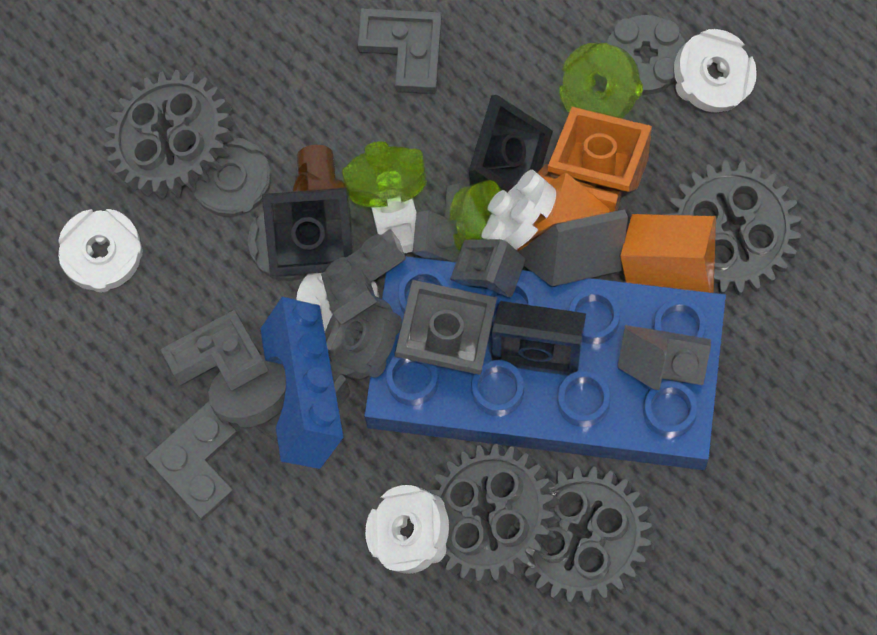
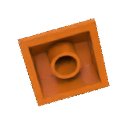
(602, 149)

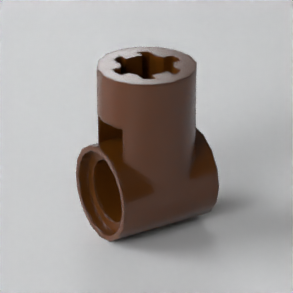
(316, 169)

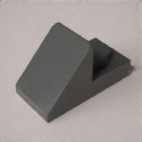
(490, 265)
(665, 355)

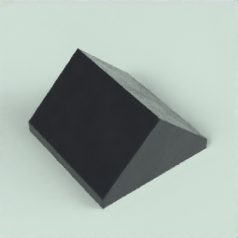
(508, 145)
(306, 230)
(538, 338)

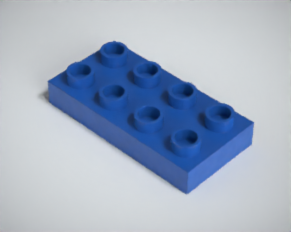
(586, 413)

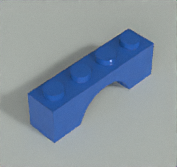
(310, 413)

